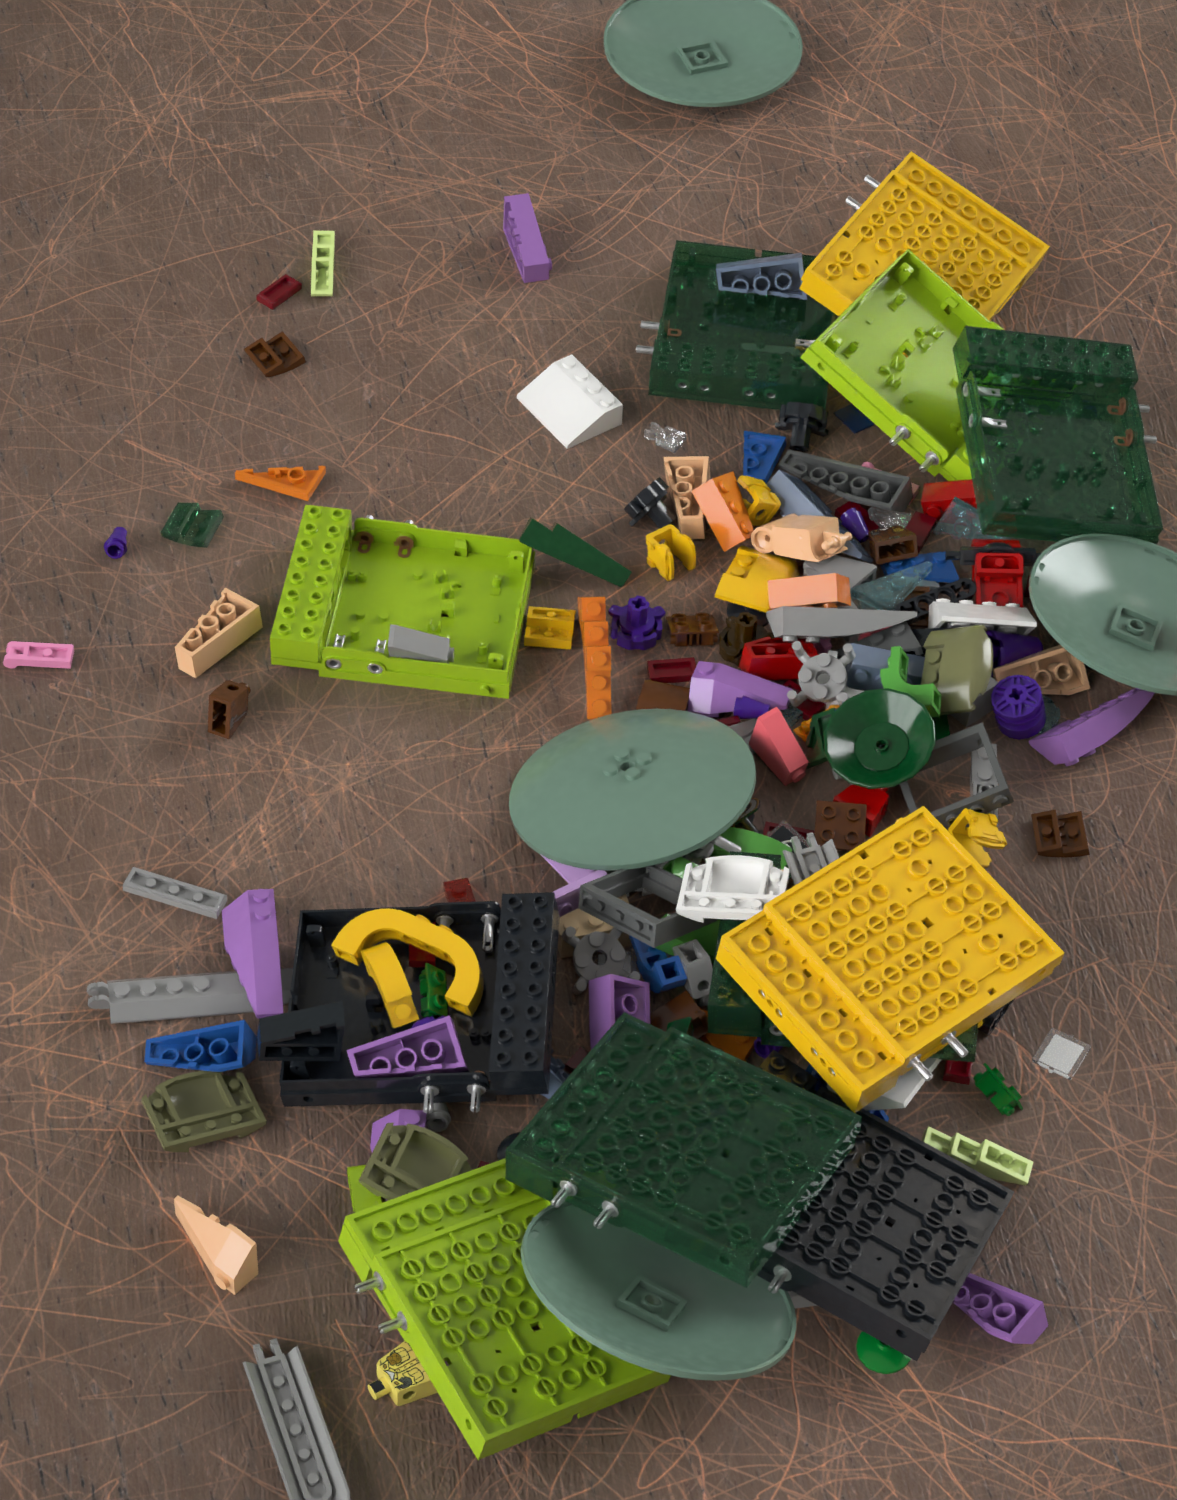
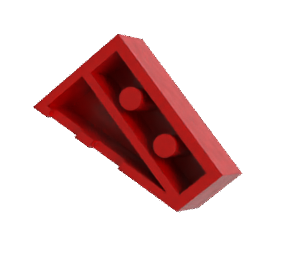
(939, 495)
(773, 658)

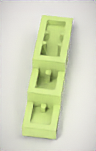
(322, 263)
(985, 1158)

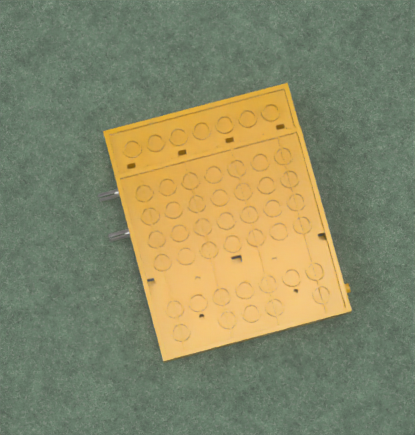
(939, 222)
(860, 974)

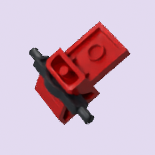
(996, 568)

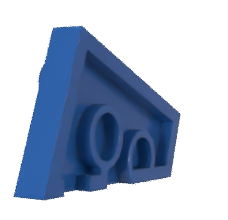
(761, 454)
(942, 569)

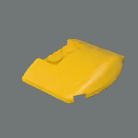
(748, 577)

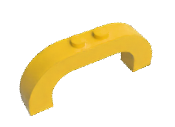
(418, 931)

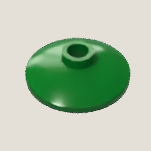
(879, 1357)

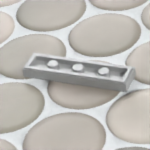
(174, 892)

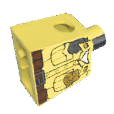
(401, 1377)

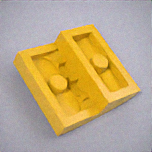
(549, 627)

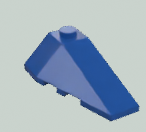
(205, 1049)

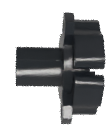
(803, 421)
(651, 503)

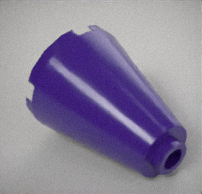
(1011, 647)

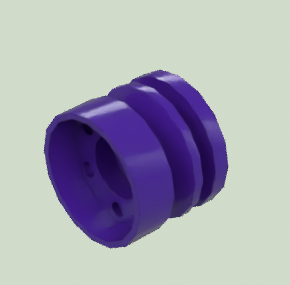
(1018, 707)

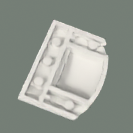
(729, 887)

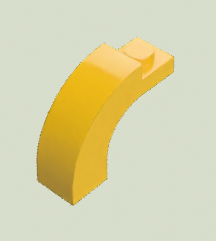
(391, 981)

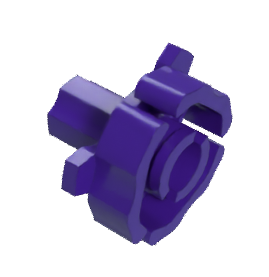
(637, 621)

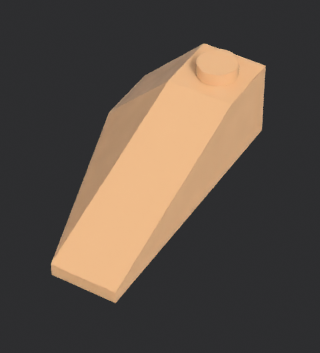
(1052, 669)
(225, 1250)

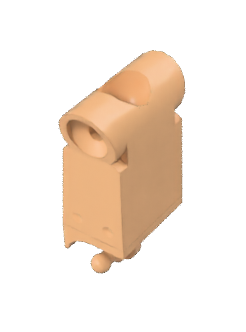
(801, 537)

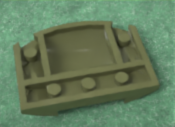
(958, 665)
(202, 1109)
(409, 1160)

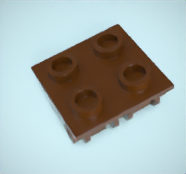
(697, 624)
(841, 823)
(679, 1008)

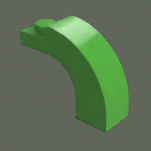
(896, 678)
(752, 843)

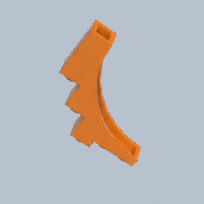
(596, 655)

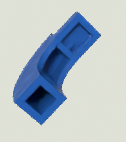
(657, 968)

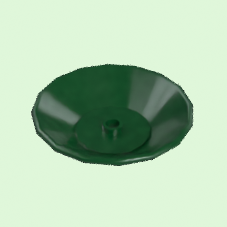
(875, 720)

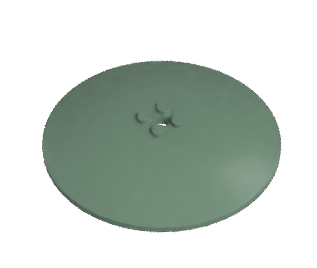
(703, 49)
(1093, 595)
(632, 789)
(652, 1301)

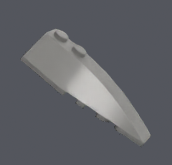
(828, 623)

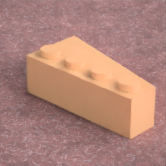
(682, 477)
(218, 633)

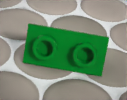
(434, 986)
(991, 1082)

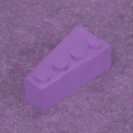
(525, 238)
(415, 1051)

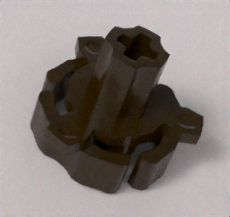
(737, 633)

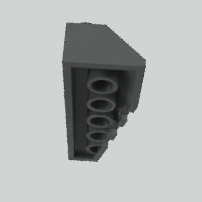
(851, 481)

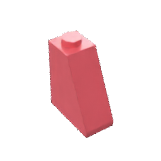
(778, 747)

